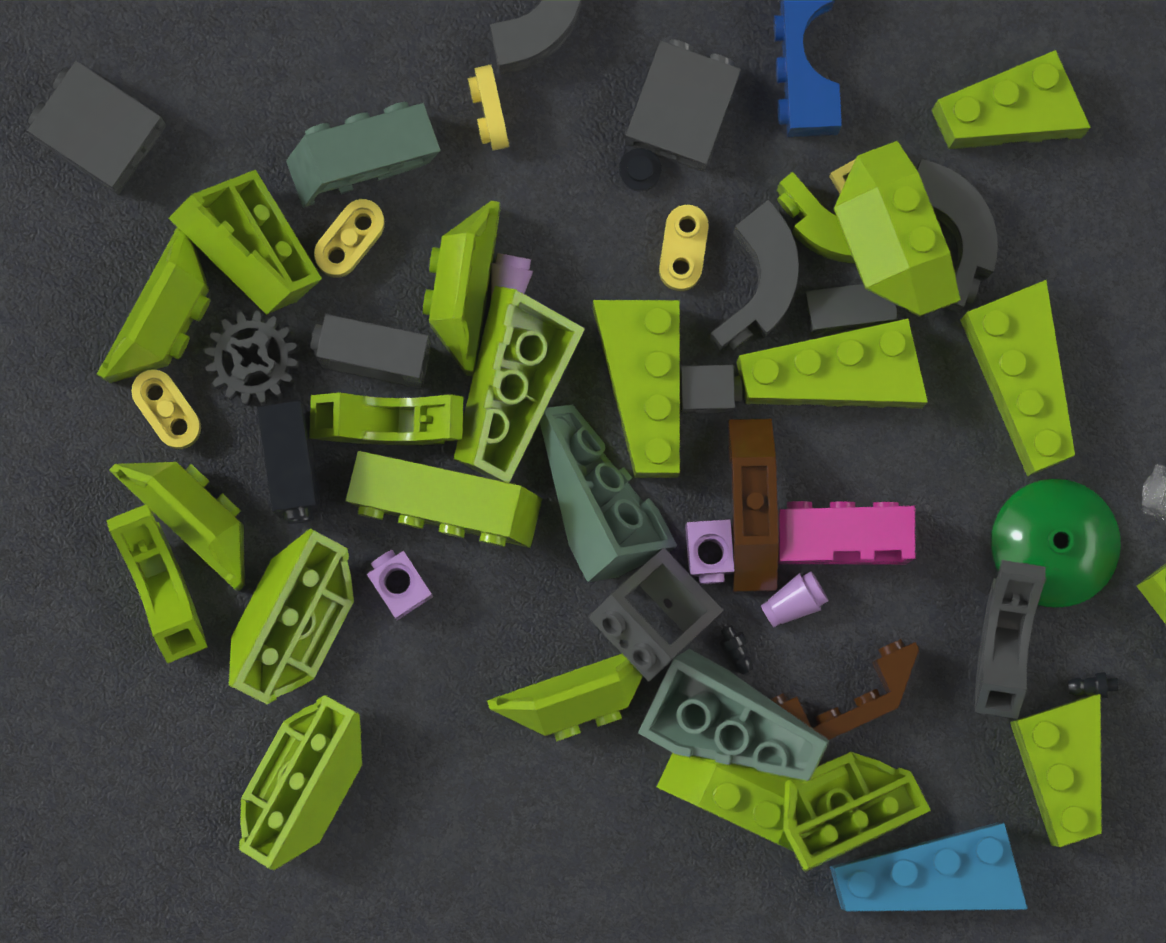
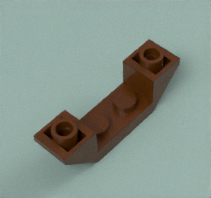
(754, 504)
(893, 671)

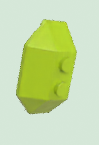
(896, 232)
(463, 284)
(161, 314)
(191, 512)
(291, 618)
(572, 698)
(300, 782)
(730, 792)
(847, 807)

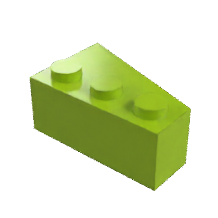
(1013, 106)
(249, 240)
(1064, 767)

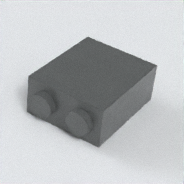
(683, 104)
(95, 126)

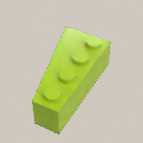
(644, 370)

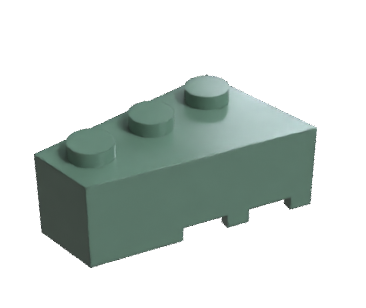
(362, 150)

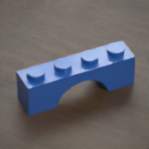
(810, 100)

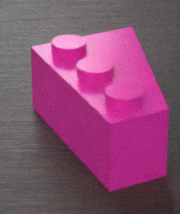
(846, 534)

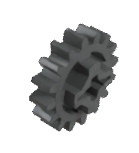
(261, 340)

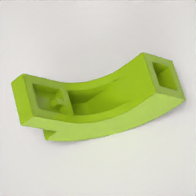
(818, 227)
(386, 420)
(159, 583)

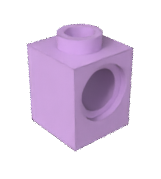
(715, 531)
(407, 601)

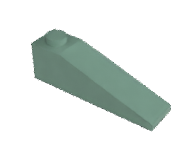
(601, 512)
(724, 719)

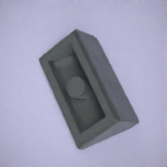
(847, 309)

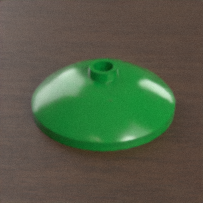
(1052, 506)

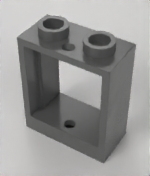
(372, 350)
(676, 595)

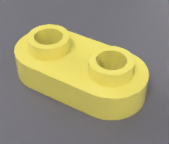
(484, 90)
(348, 238)
(683, 246)
(167, 409)

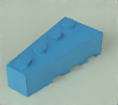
(944, 873)

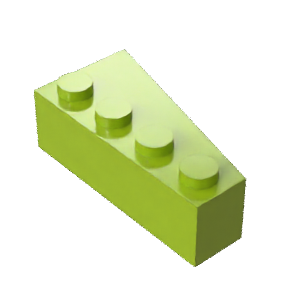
(849, 368)
(1023, 370)
(513, 381)
(445, 499)

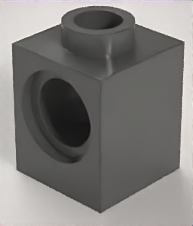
(709, 389)

